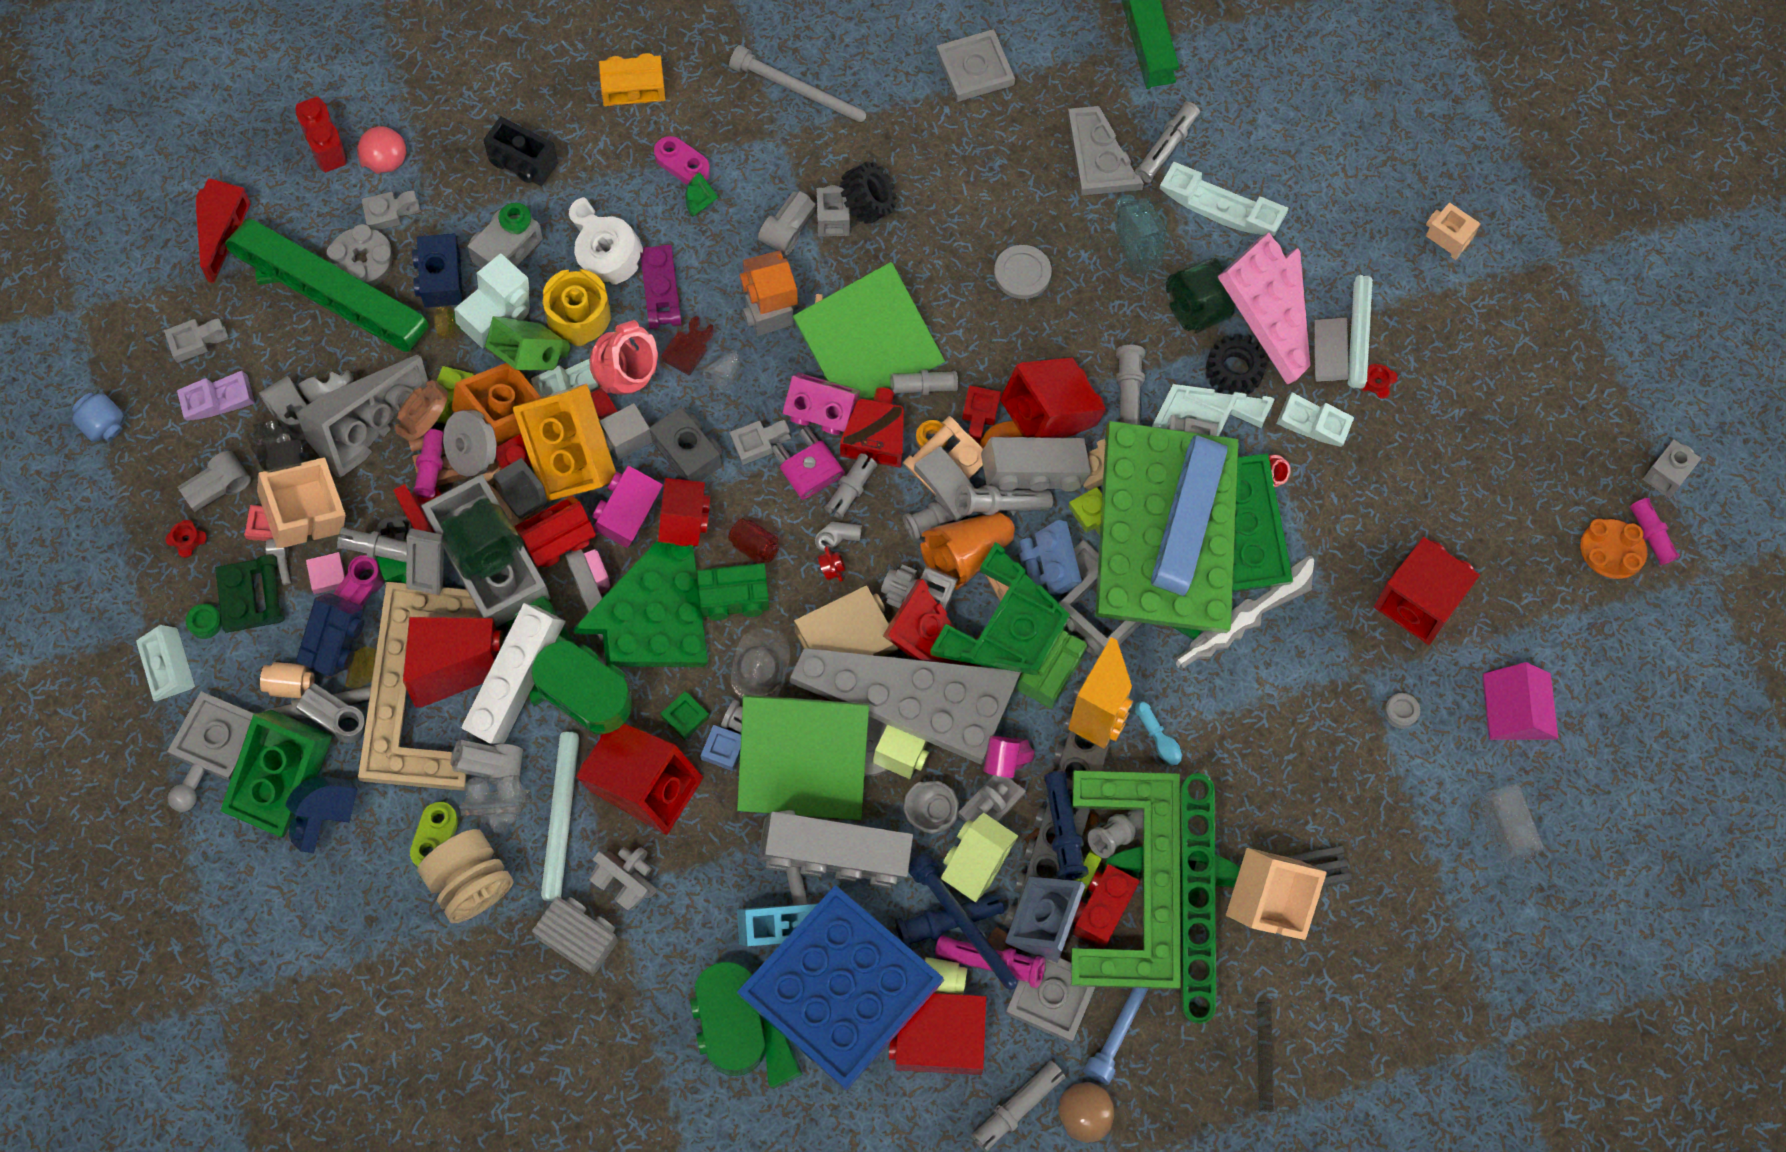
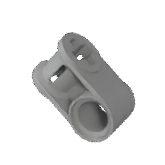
(284, 402)

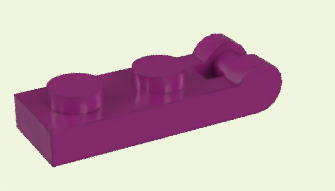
(660, 286)

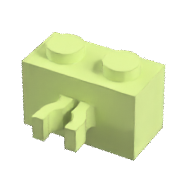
(978, 857)

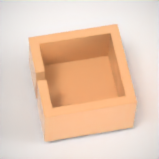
(301, 503)
(1276, 894)

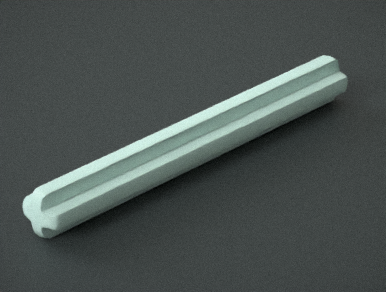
(560, 816)

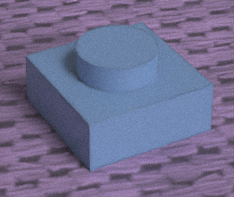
(722, 748)

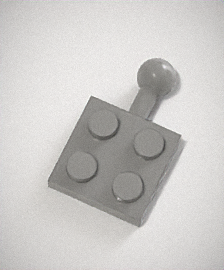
(208, 742)

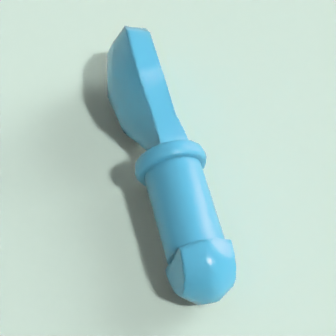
(1166, 747)

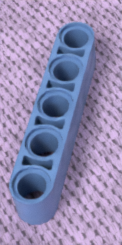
(1189, 515)

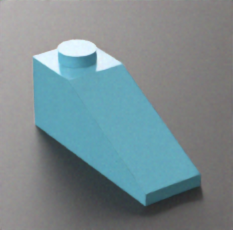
(769, 923)

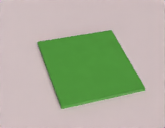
(868, 333)
(802, 757)

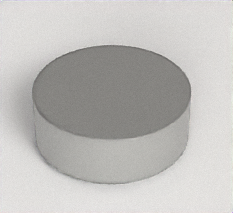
(1402, 710)

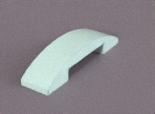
(1220, 205)

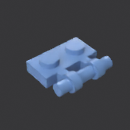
(1057, 558)

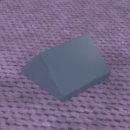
(1045, 916)

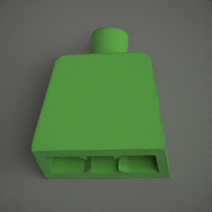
(536, 348)

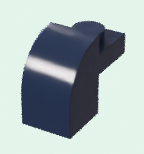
(318, 800)

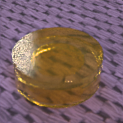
(444, 323)

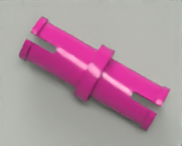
(429, 463)
(1654, 531)

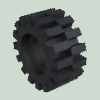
(868, 192)
(1240, 349)

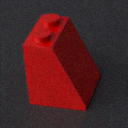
(1051, 399)
(1426, 590)
(448, 656)
(641, 776)

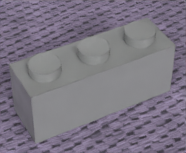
(1035, 463)

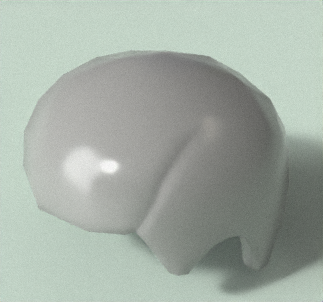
(313, 388)
(931, 807)

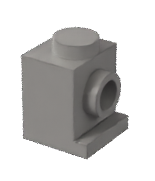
(832, 212)

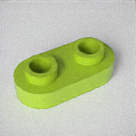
(433, 834)

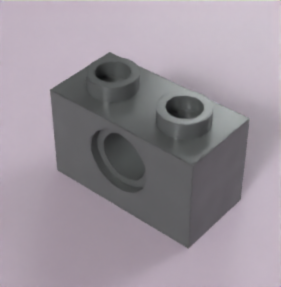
(681, 428)

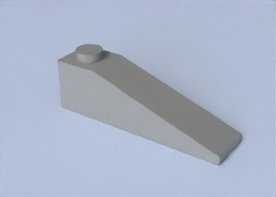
(352, 417)

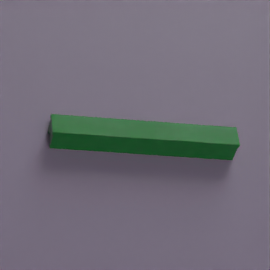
(1151, 41)

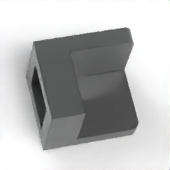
(520, 488)

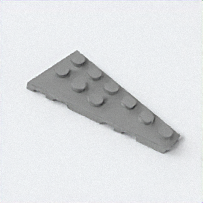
(930, 700)

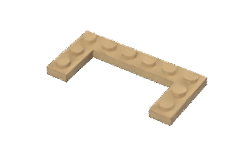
(381, 751)

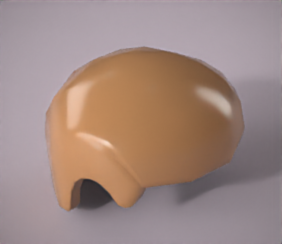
(1086, 1112)

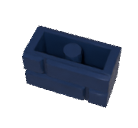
(330, 634)

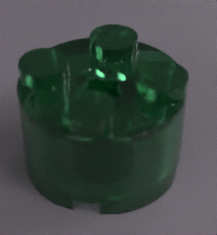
(1199, 296)
(480, 540)

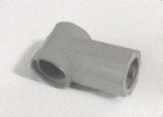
(784, 229)
(221, 477)
(329, 712)
(486, 760)

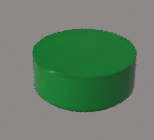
(203, 621)

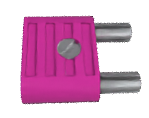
(811, 468)

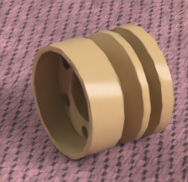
(465, 875)

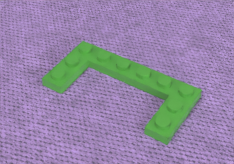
(1159, 961)

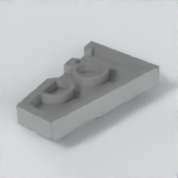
(1097, 155)

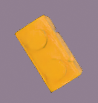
(632, 80)

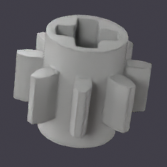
(898, 584)

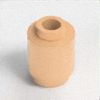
(286, 679)

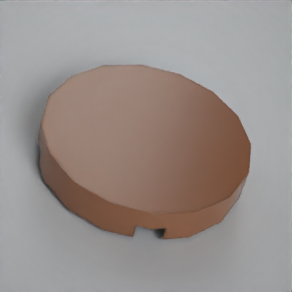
(421, 410)

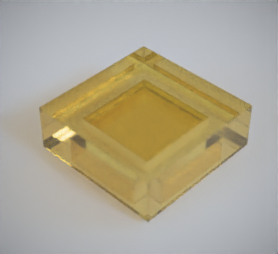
(361, 668)

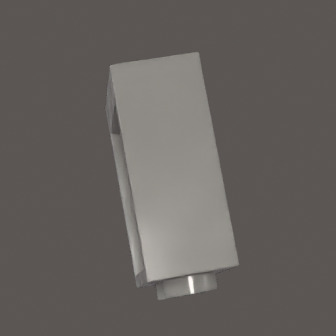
(1082, 628)

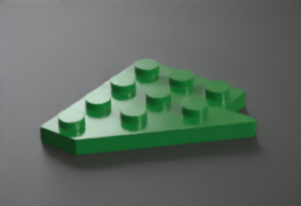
(652, 613)

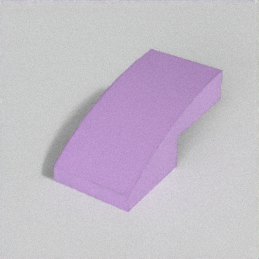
(209, 399)

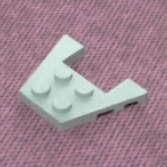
(1212, 407)

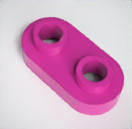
(679, 160)

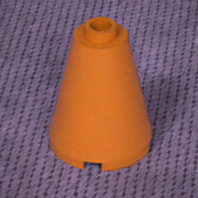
(963, 545)

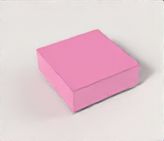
(598, 571)
(325, 572)

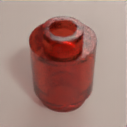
(754, 541)

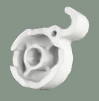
(600, 235)

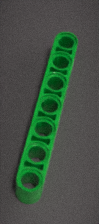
(327, 285)
(1206, 914)

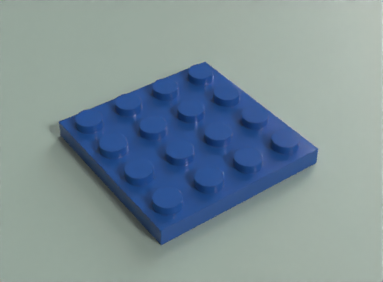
(840, 987)

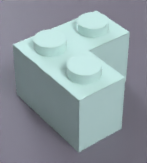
(500, 293)

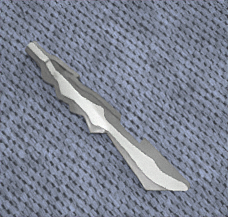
(1249, 615)

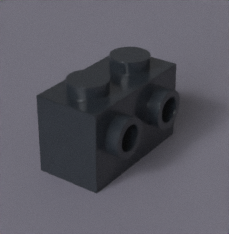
(520, 151)

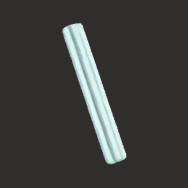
(1360, 331)

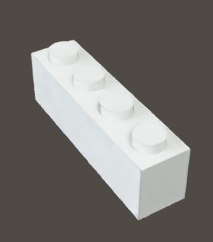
(511, 675)

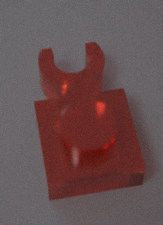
(687, 350)

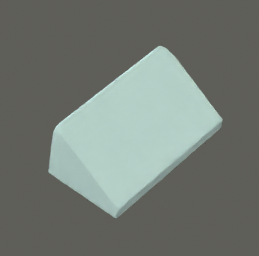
(165, 662)

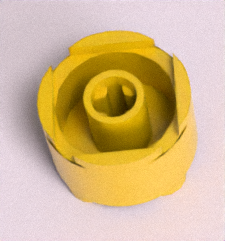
(576, 306)

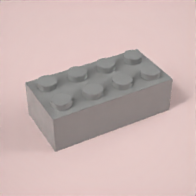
(505, 591)
(834, 848)

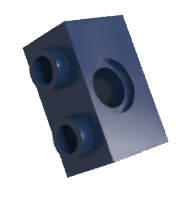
(438, 253)

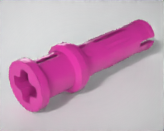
(1023, 967)

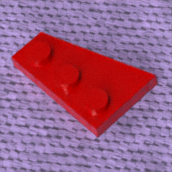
(919, 625)

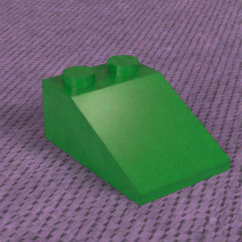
(271, 764)

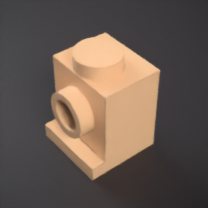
(1452, 229)

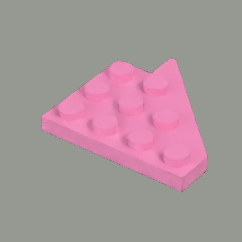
(1272, 301)

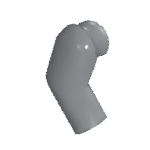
(837, 532)

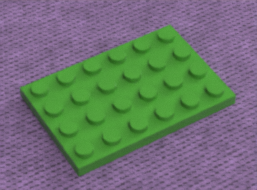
(1137, 496)

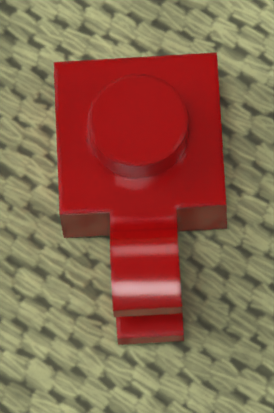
(980, 409)

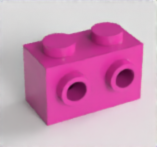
(820, 403)
(627, 506)

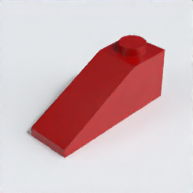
(219, 213)

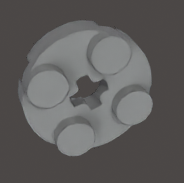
(362, 240)

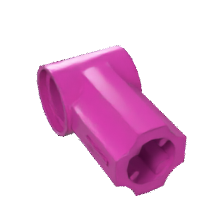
(359, 590)
(1007, 755)

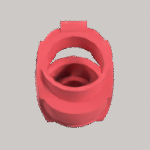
(617, 363)

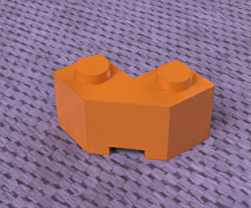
(769, 282)

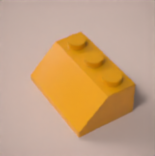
(565, 442)
(1103, 699)

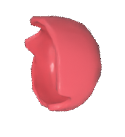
(381, 149)

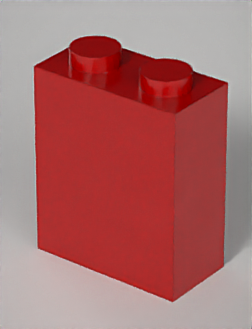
(943, 1036)

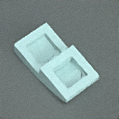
(562, 379)
(1319, 423)

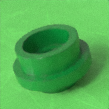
(517, 225)

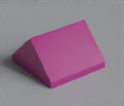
(1520, 703)

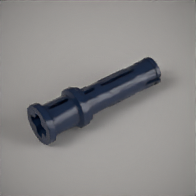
(1066, 841)
(933, 923)

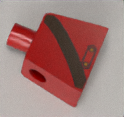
(875, 430)

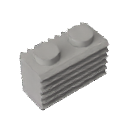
(576, 935)

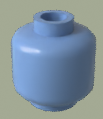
(97, 417)

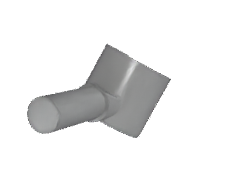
(281, 555)

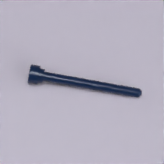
(925, 871)

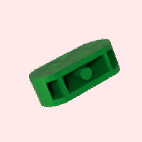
(582, 686)
(729, 1024)

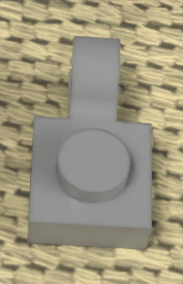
(384, 210)
(189, 338)
(755, 442)

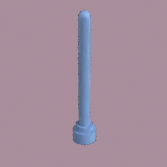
(1101, 1065)

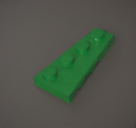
(1259, 537)

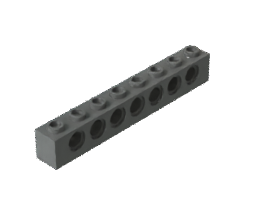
(1040, 851)

